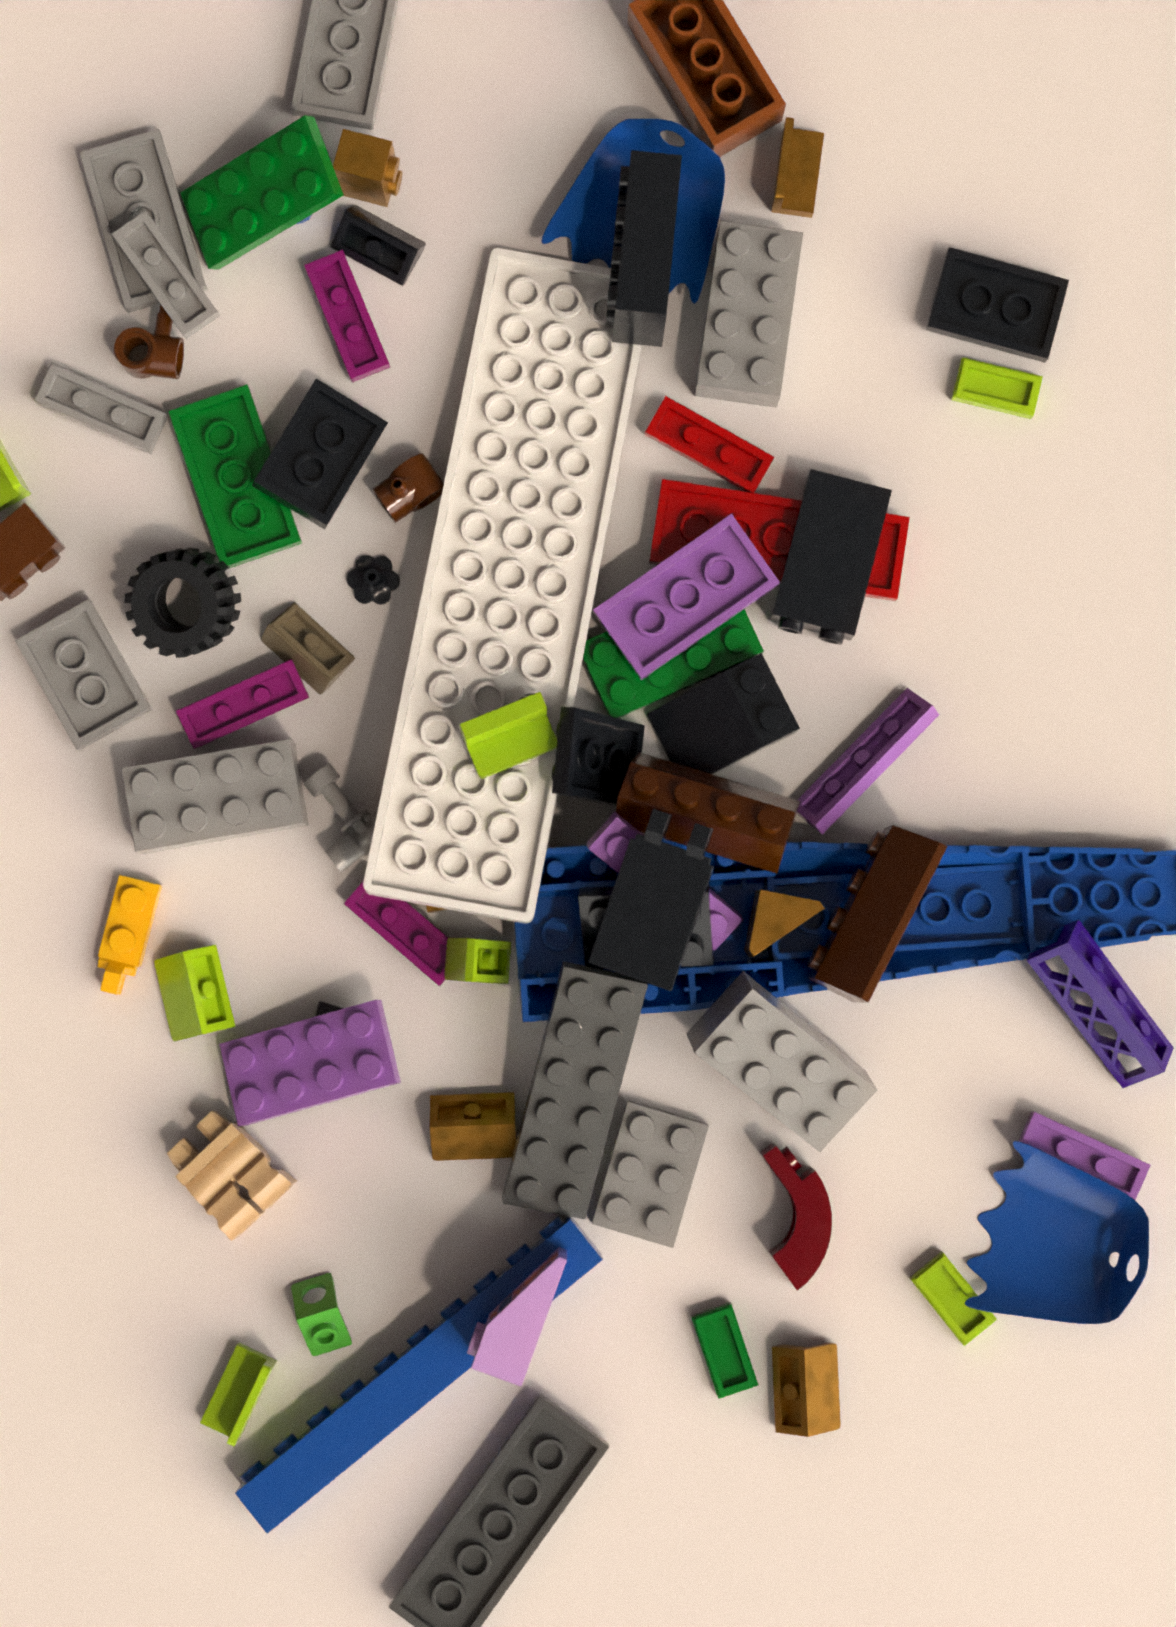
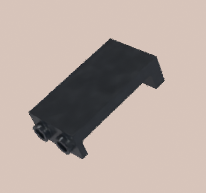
(830, 557)

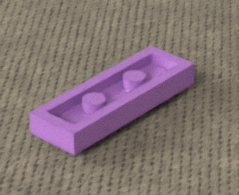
(1085, 1153)

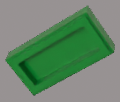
(724, 1350)

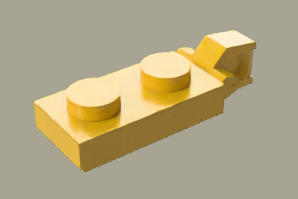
(127, 931)

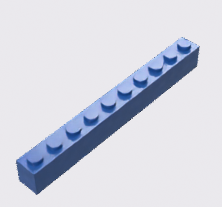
(400, 1384)

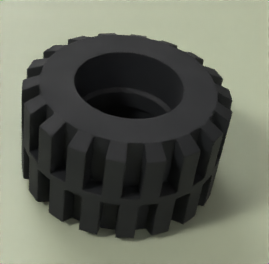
(151, 610)

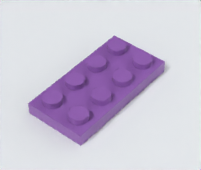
(686, 597)
(310, 1063)

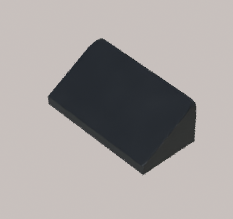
(377, 244)

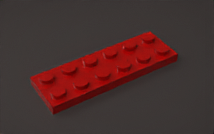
(769, 522)

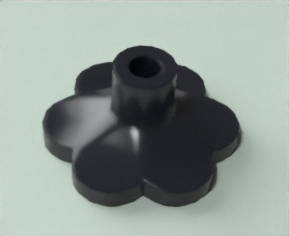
(377, 590)

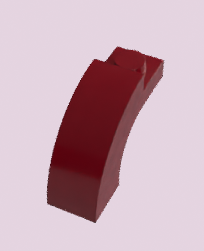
(811, 1224)

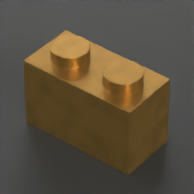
(367, 168)

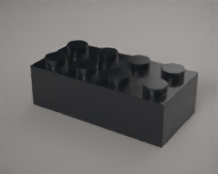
(643, 248)

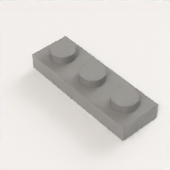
(165, 274)
(101, 408)

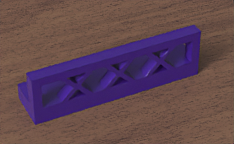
(1114, 999)

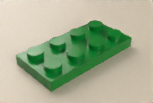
(262, 193)
(223, 455)
(625, 692)

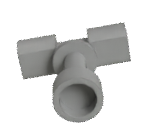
(358, 827)

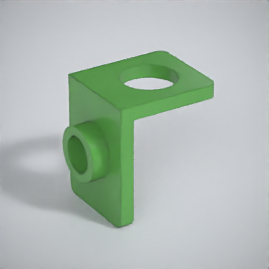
(320, 1321)

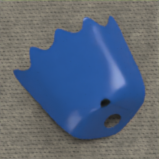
(591, 203)
(1057, 1244)

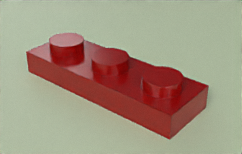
(709, 445)

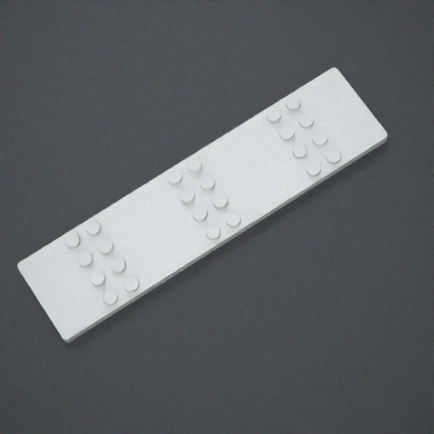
(505, 586)

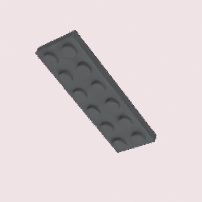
(574, 1090)
(501, 1520)

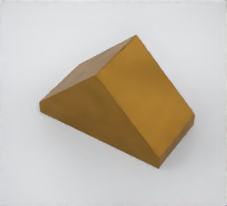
(774, 917)

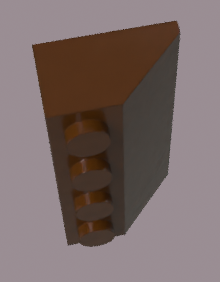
(746, 820)
(875, 913)

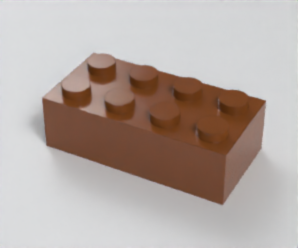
(707, 69)

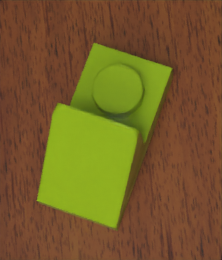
(477, 960)

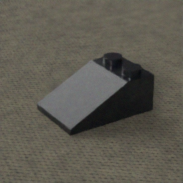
(725, 718)

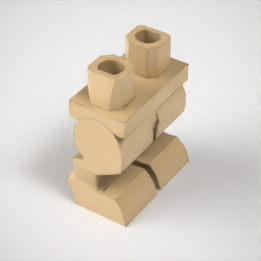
(226, 1162)

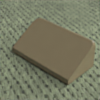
(313, 650)

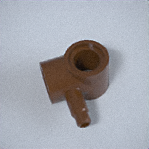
(164, 351)
(409, 488)

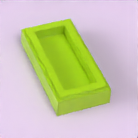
(996, 388)
(947, 1294)

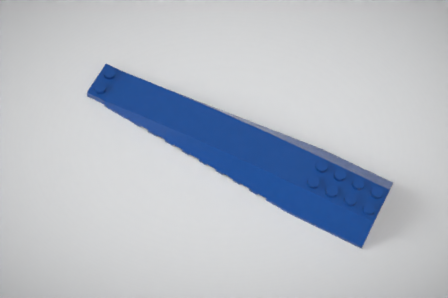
(975, 912)

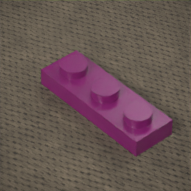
(347, 316)
(242, 704)
(404, 930)

